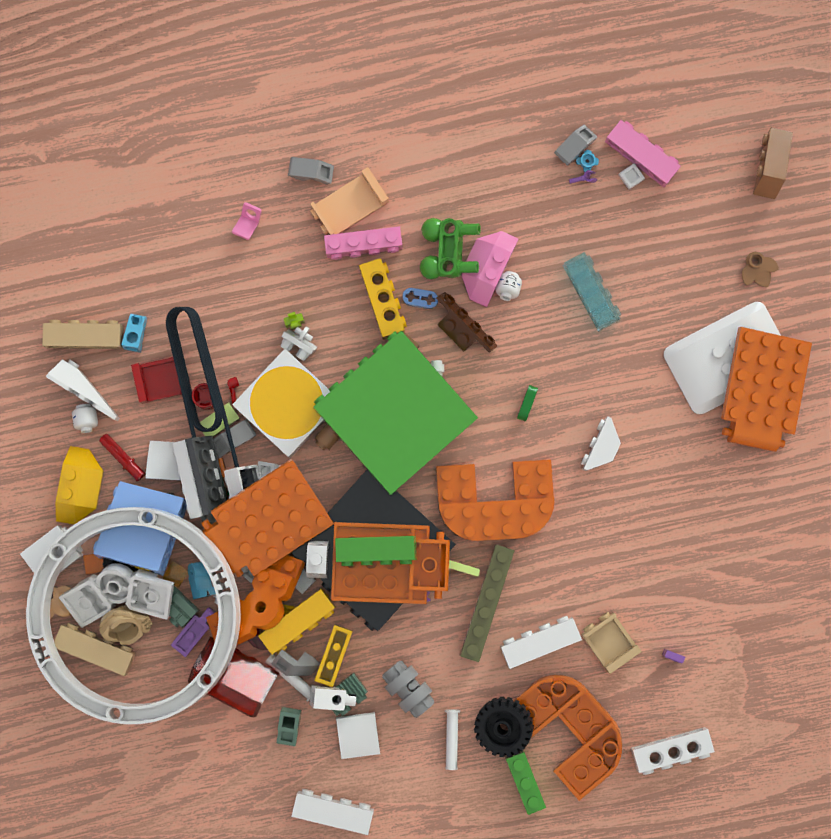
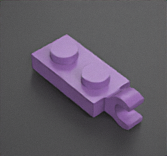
(192, 633)

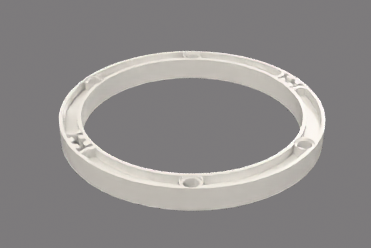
(39, 616)

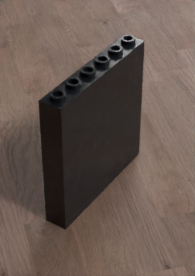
(368, 504)

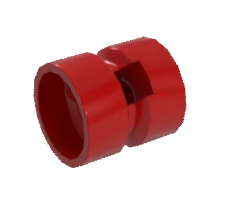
(201, 397)

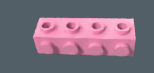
(363, 242)

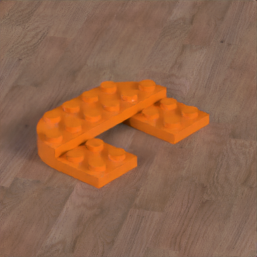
(496, 519)
(587, 721)

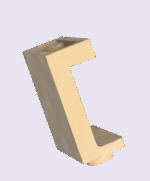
(610, 642)

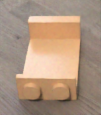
(349, 204)

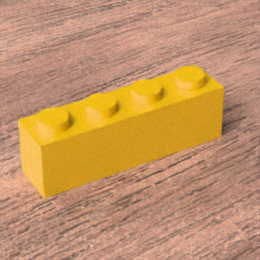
(297, 621)

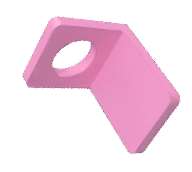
(247, 223)

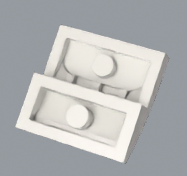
(161, 461)
(358, 735)

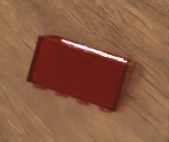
(243, 682)

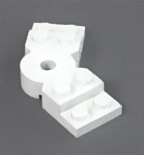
(100, 594)

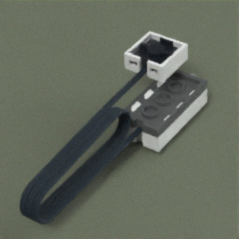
(197, 455)

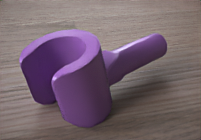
(586, 177)

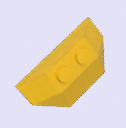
(78, 486)

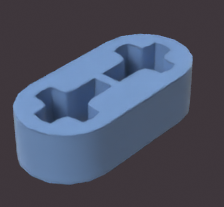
(421, 294)

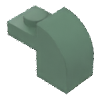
(288, 726)

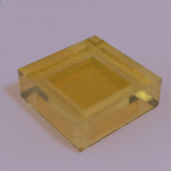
(175, 574)

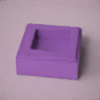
(673, 656)

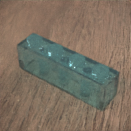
(591, 291)

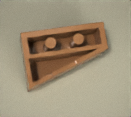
(773, 163)

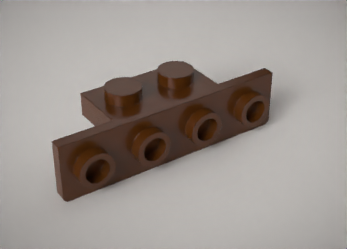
(461, 327)

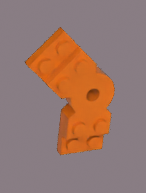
(270, 589)

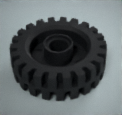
(494, 737)

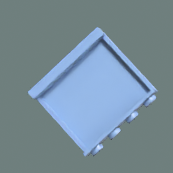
(140, 544)

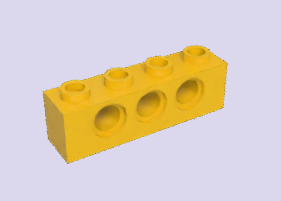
(369, 271)

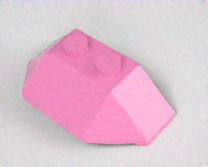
(493, 255)

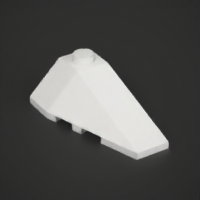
(73, 380)

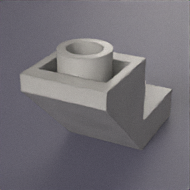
(575, 144)
(307, 169)
(240, 434)
(290, 667)

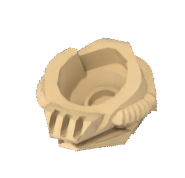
(124, 625)

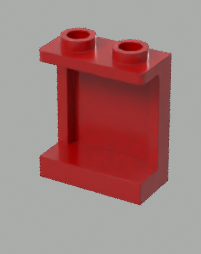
(156, 380)

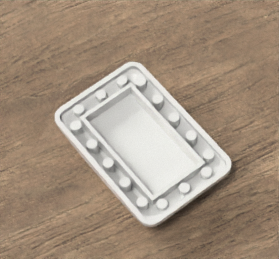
(704, 358)

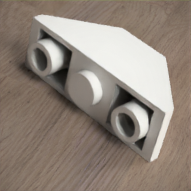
(603, 447)

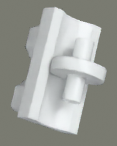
(291, 338)

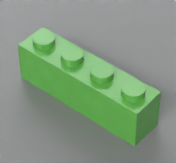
(376, 549)

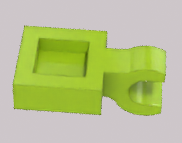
(294, 320)

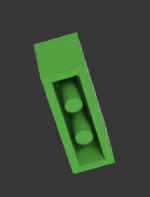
(525, 783)

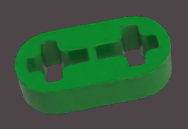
(527, 403)

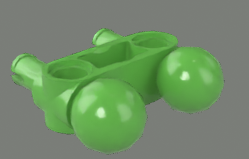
(449, 248)

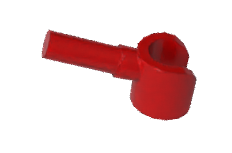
(233, 383)

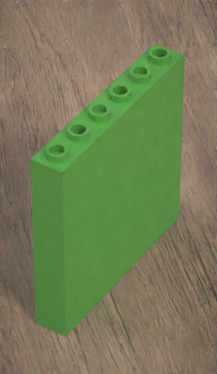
(394, 412)

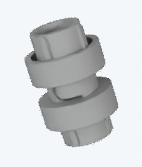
(399, 680)

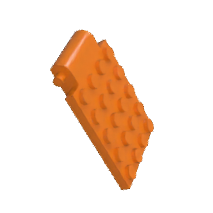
(764, 388)
(267, 520)
(395, 581)

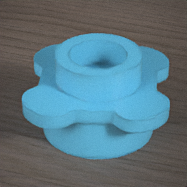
(587, 156)

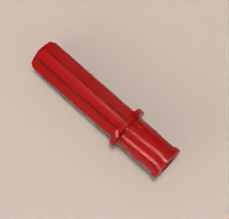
(118, 453)

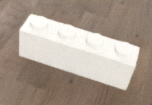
(540, 642)
(333, 812)

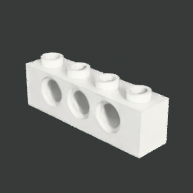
(642, 752)

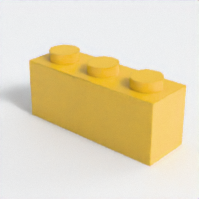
(333, 655)

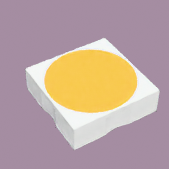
(283, 403)

